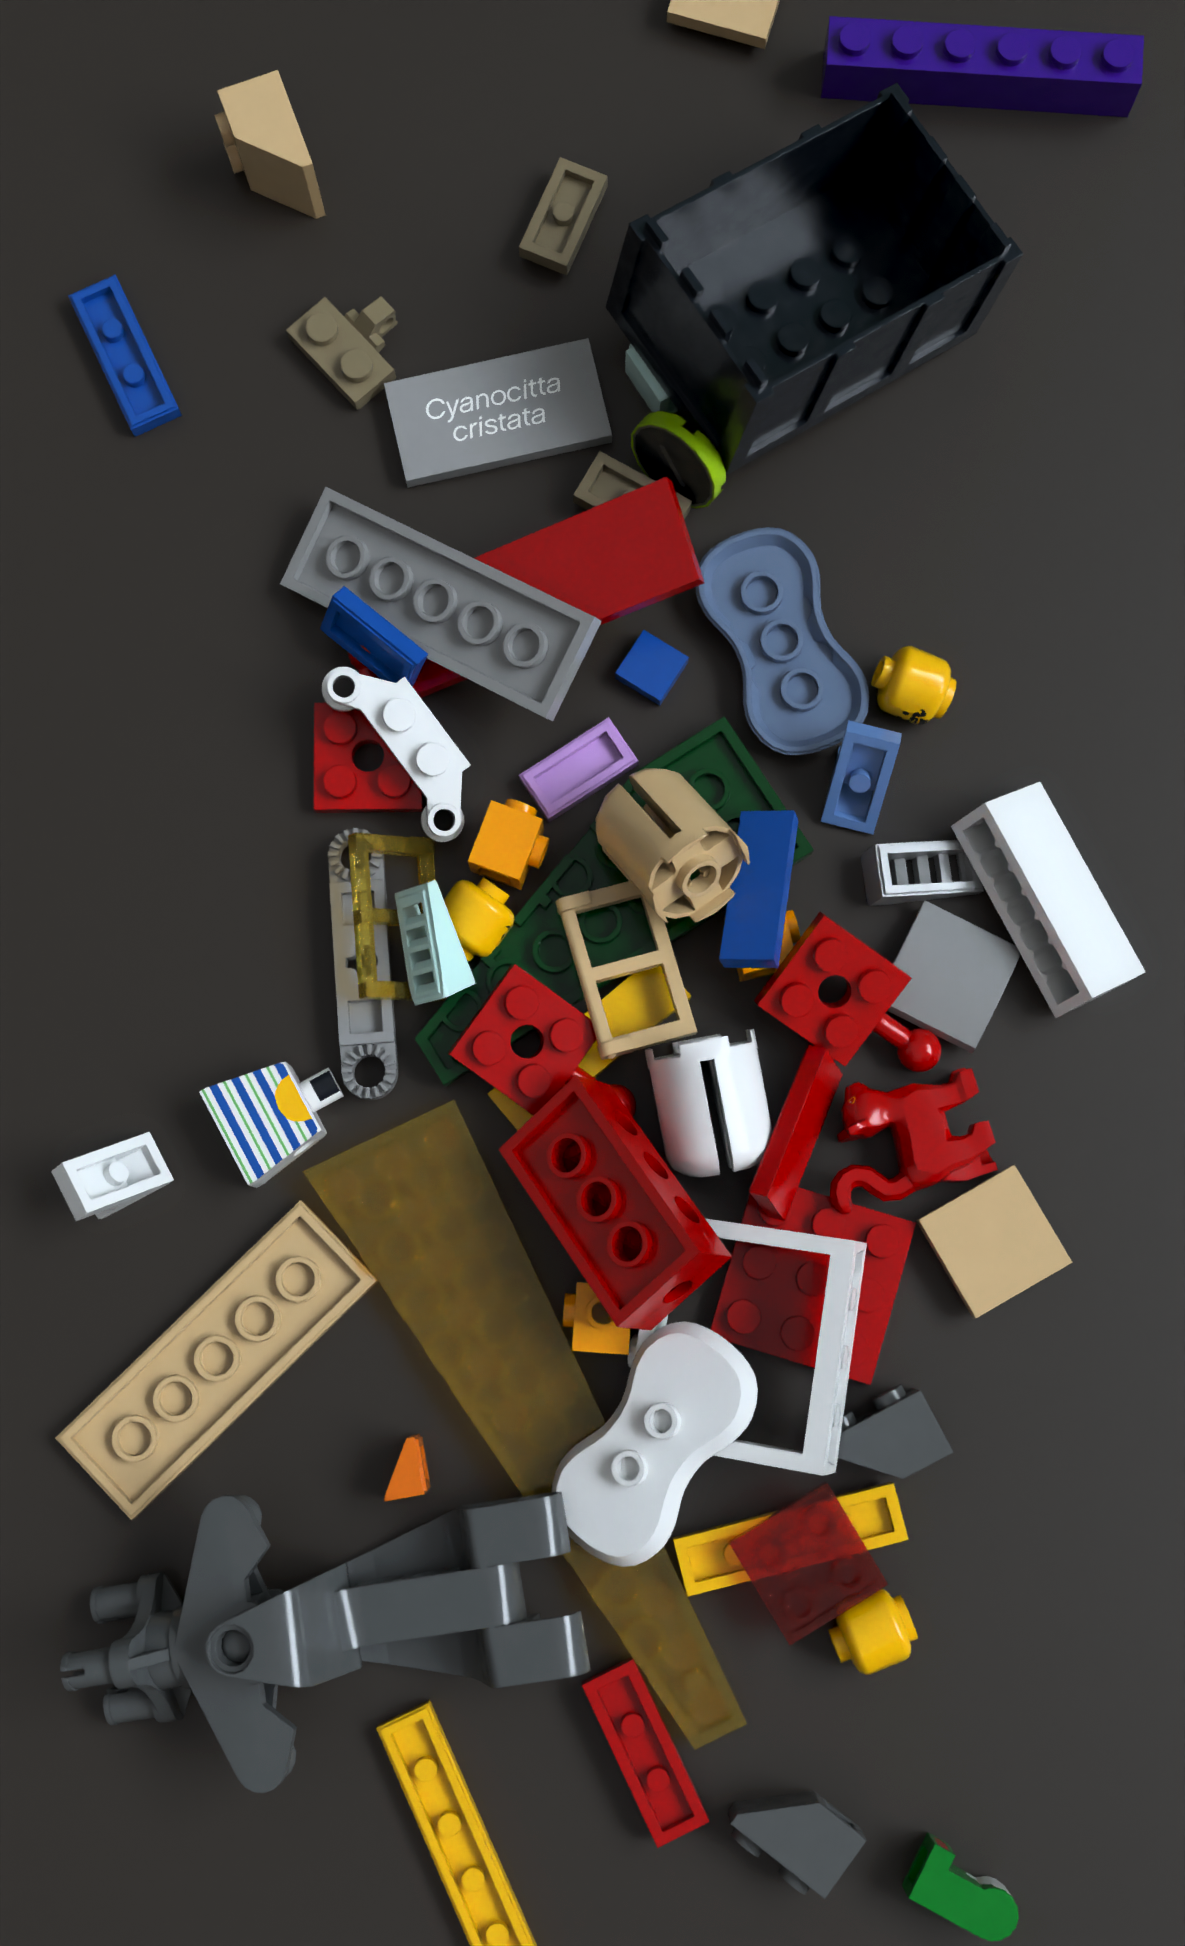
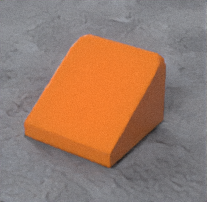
(411, 1471)

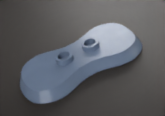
(796, 676)

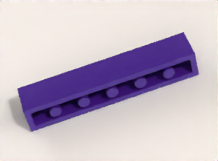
(983, 66)

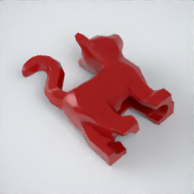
(921, 1138)

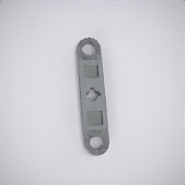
(364, 1025)

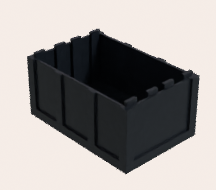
(809, 278)

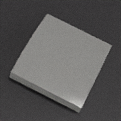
(954, 975)

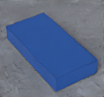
(355, 624)

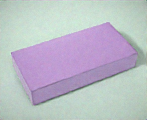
(578, 769)

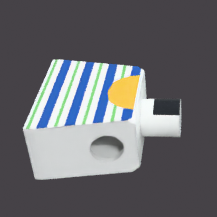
(270, 1117)

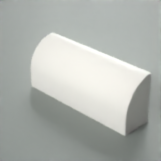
(1047, 898)

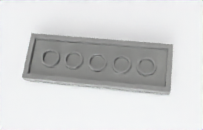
(445, 602)

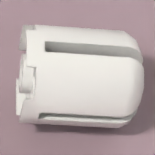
(685, 1108)

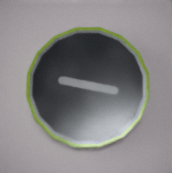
(672, 452)

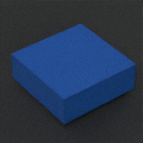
(651, 667)

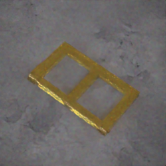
(365, 916)

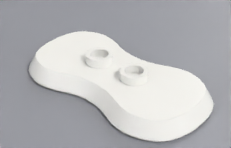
(679, 1408)

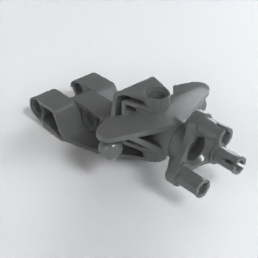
(424, 1601)

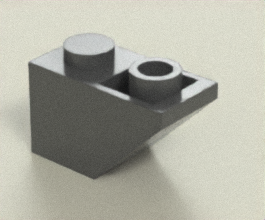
(895, 1436)
(801, 1834)

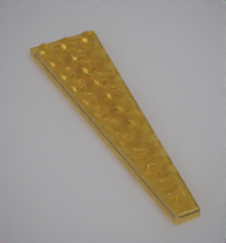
(467, 1290)

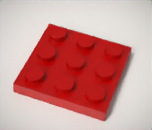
(777, 1293)

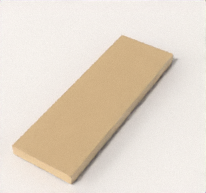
(216, 1360)

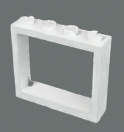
(832, 1355)

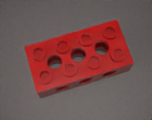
(614, 1204)

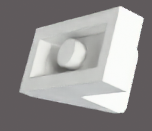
(112, 1177)

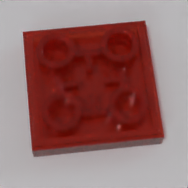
(808, 1563)

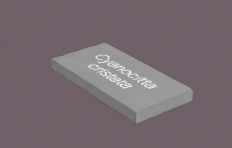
(498, 412)

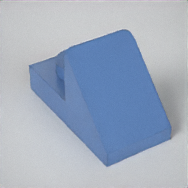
(860, 777)

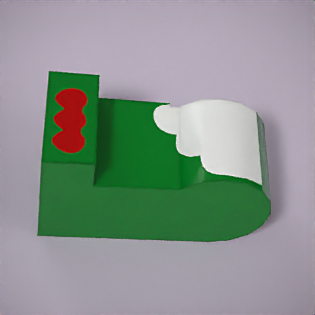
(971, 1902)

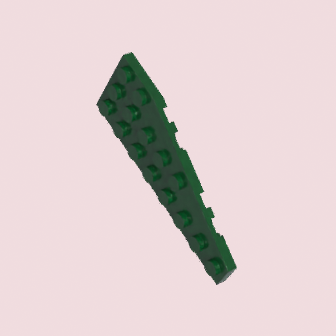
(723, 776)

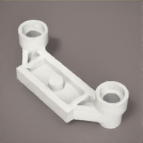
(412, 737)

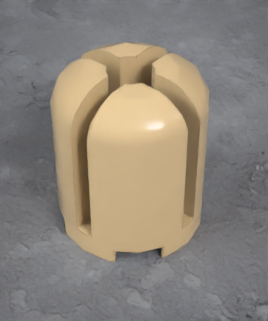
(669, 843)

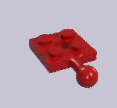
(339, 783)
(845, 1024)
(563, 1034)

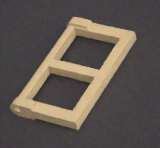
(664, 956)

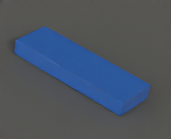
(125, 355)
(759, 907)

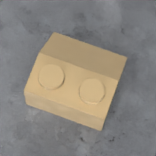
(268, 144)

